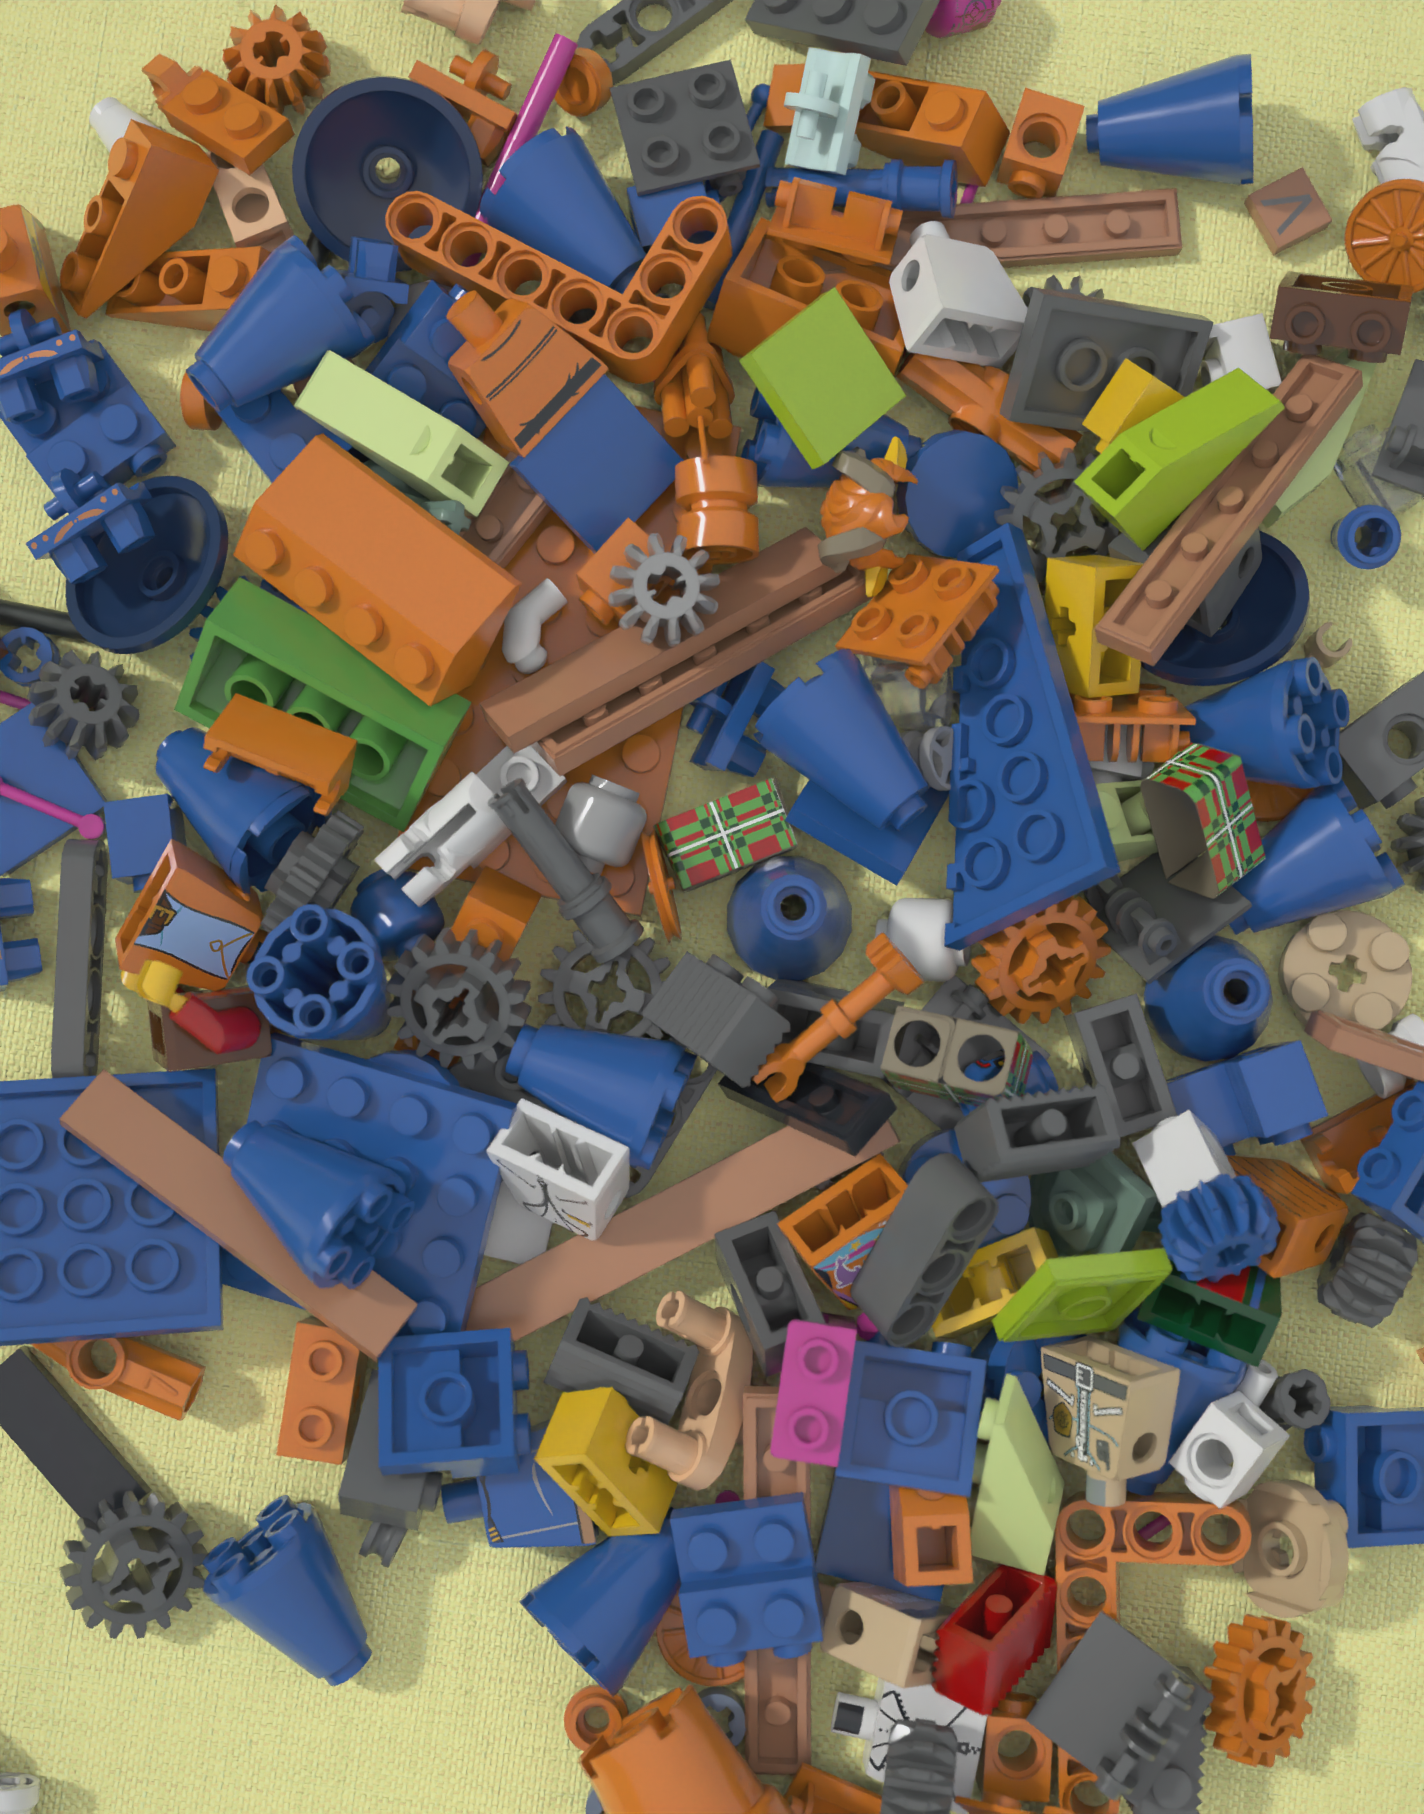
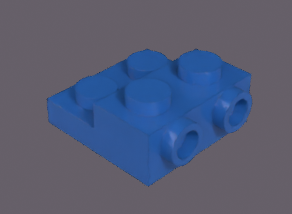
(419, 354)
(101, 434)
(1394, 1172)
(453, 1404)
(912, 1416)
(1374, 1469)
(748, 1578)

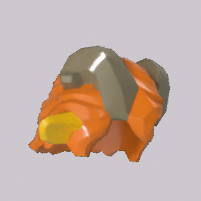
(861, 514)

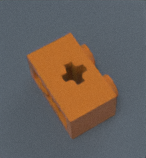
(321, 1395)

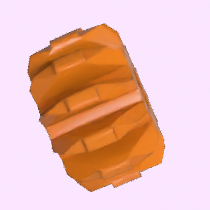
(278, 60)

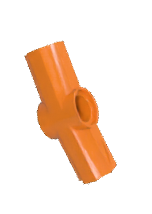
(973, 402)
(140, 1374)

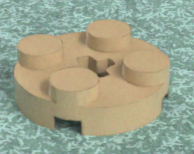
(1377, 955)
(1319, 1546)

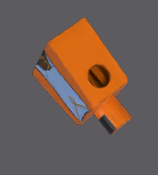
(191, 921)

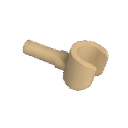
(1315, 648)

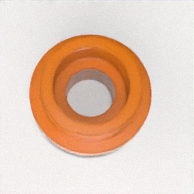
(591, 1696)

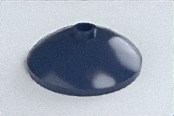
(375, 121)
(163, 583)
(1254, 633)

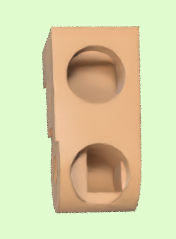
(250, 206)

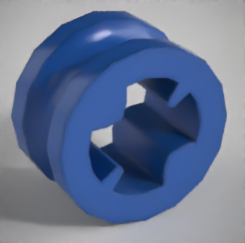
(11, 662)

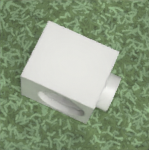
(1181, 1154)
(1249, 1436)

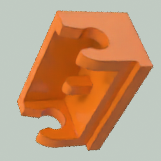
(283, 748)
(1347, 1136)

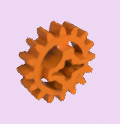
(1043, 961)
(1258, 1690)

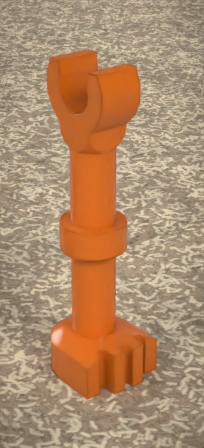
(839, 1018)

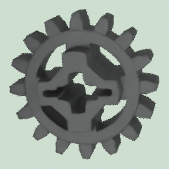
(1041, 506)
(314, 870)
(438, 972)
(580, 984)
(105, 1581)

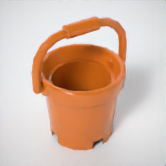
(675, 1762)

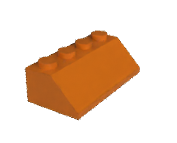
(378, 570)

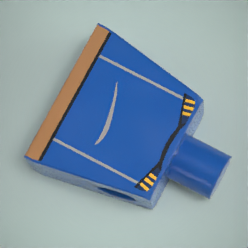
(521, 1506)

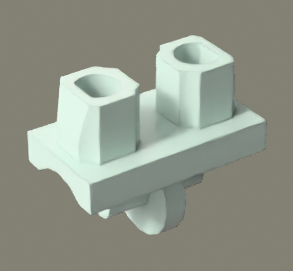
(828, 111)

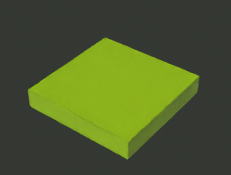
(823, 378)
(1081, 1294)

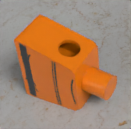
(518, 369)

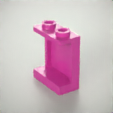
(814, 1390)

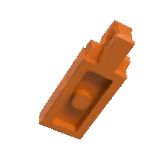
(217, 114)

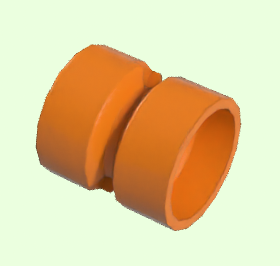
(717, 508)

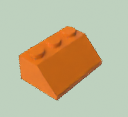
(777, 281)

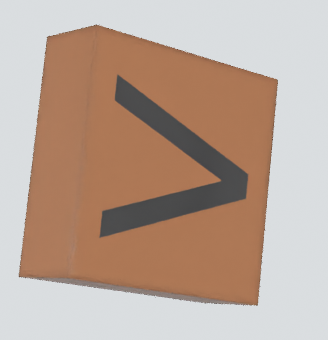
(1288, 211)

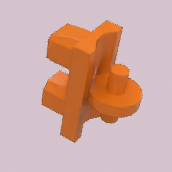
(487, 119)

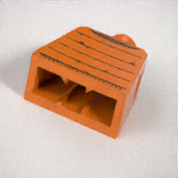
(1305, 1213)

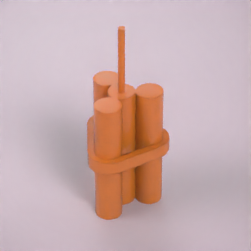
(696, 389)

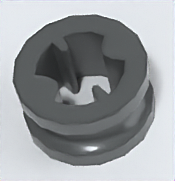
(383, 1541)

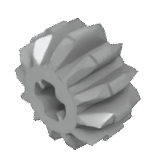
(650, 570)

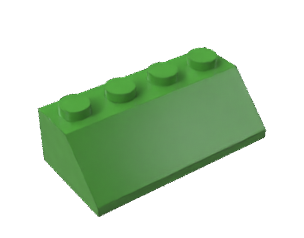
(301, 667)

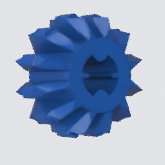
(1219, 1228)

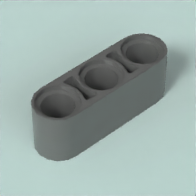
(924, 1249)

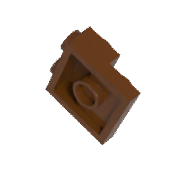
(1341, 313)

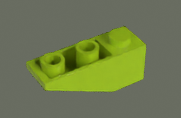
(1175, 455)

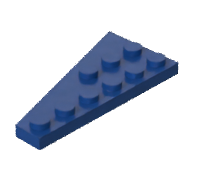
(1019, 764)

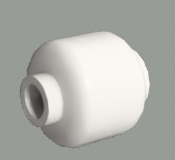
(919, 933)

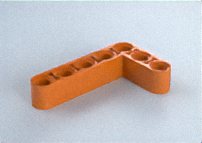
(565, 290)
(1101, 1561)

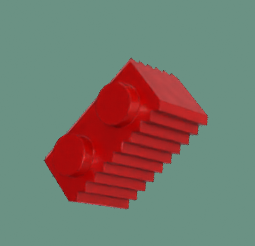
(994, 1638)

